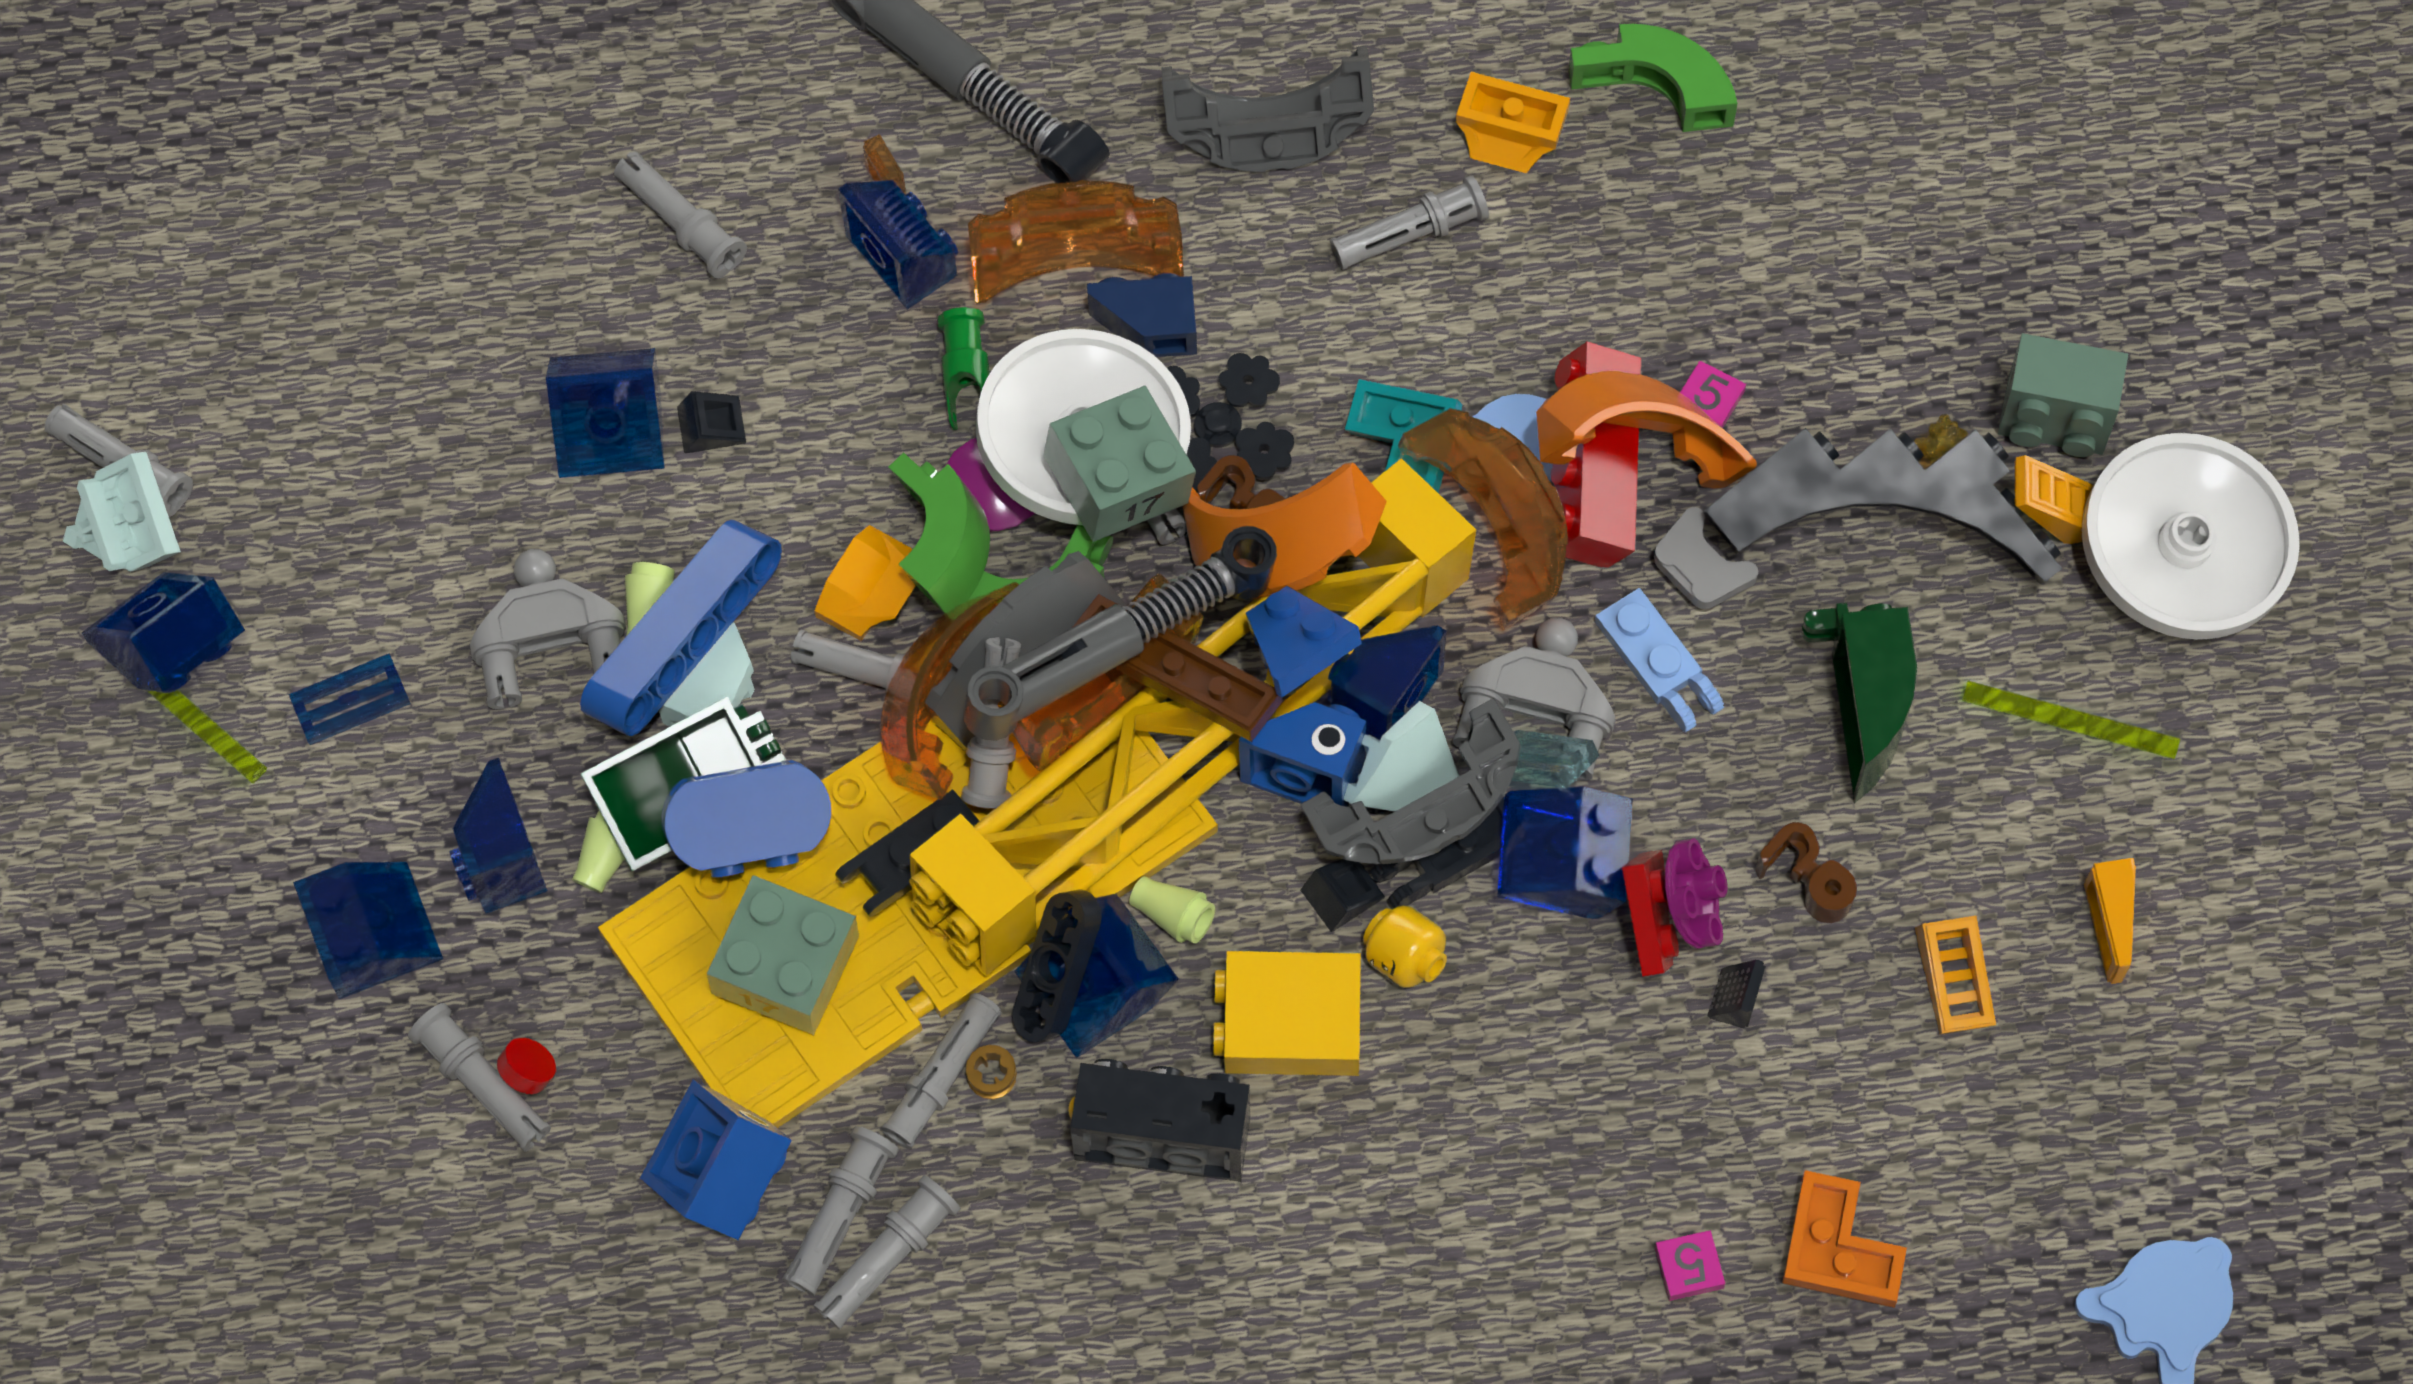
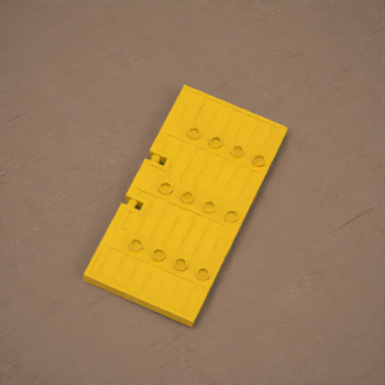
(781, 1070)

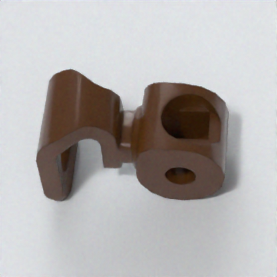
(1235, 470)
(1828, 885)

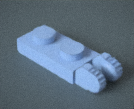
(1657, 657)

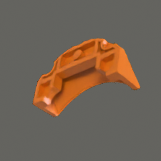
(1642, 403)
(1308, 528)

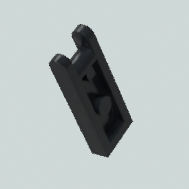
(888, 860)

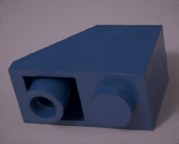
(1148, 312)

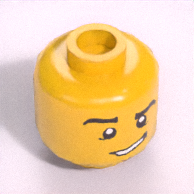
(1405, 946)

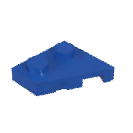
(1298, 637)

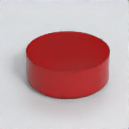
(526, 1065)

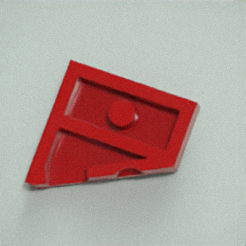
(1649, 912)

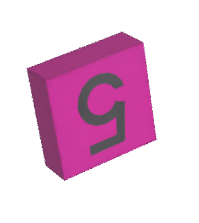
(1714, 392)
(1689, 1265)

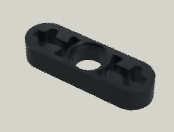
(1037, 979)

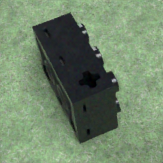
(1160, 1120)

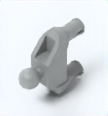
(539, 619)
(1543, 687)

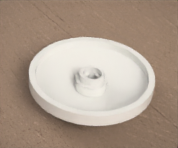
(1052, 380)
(2190, 536)

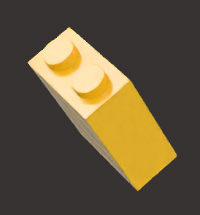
(1289, 1013)

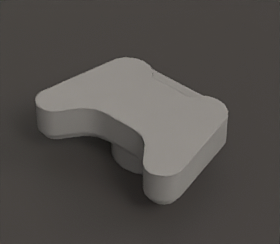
(1697, 567)

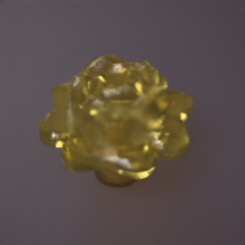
(1941, 438)

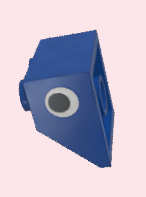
(1306, 753)
(715, 1160)

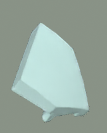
(123, 516)
(720, 674)
(1404, 763)

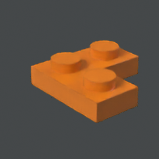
(1827, 1256)

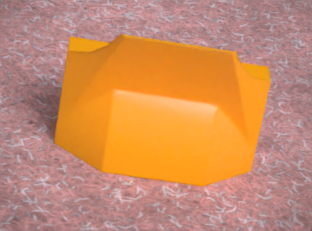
(1510, 121)
(866, 584)

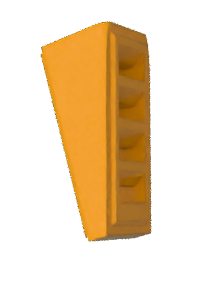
(2051, 498)
(2111, 904)
(1968, 930)

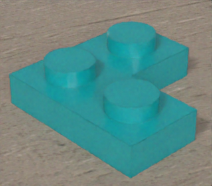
(1388, 412)

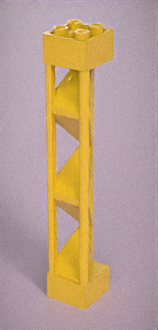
(964, 870)

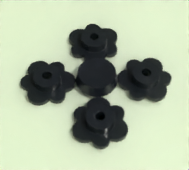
(1221, 423)

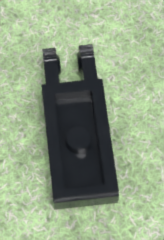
(1448, 864)

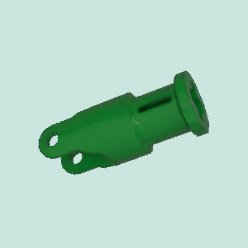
(964, 359)

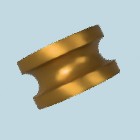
(975, 1078)

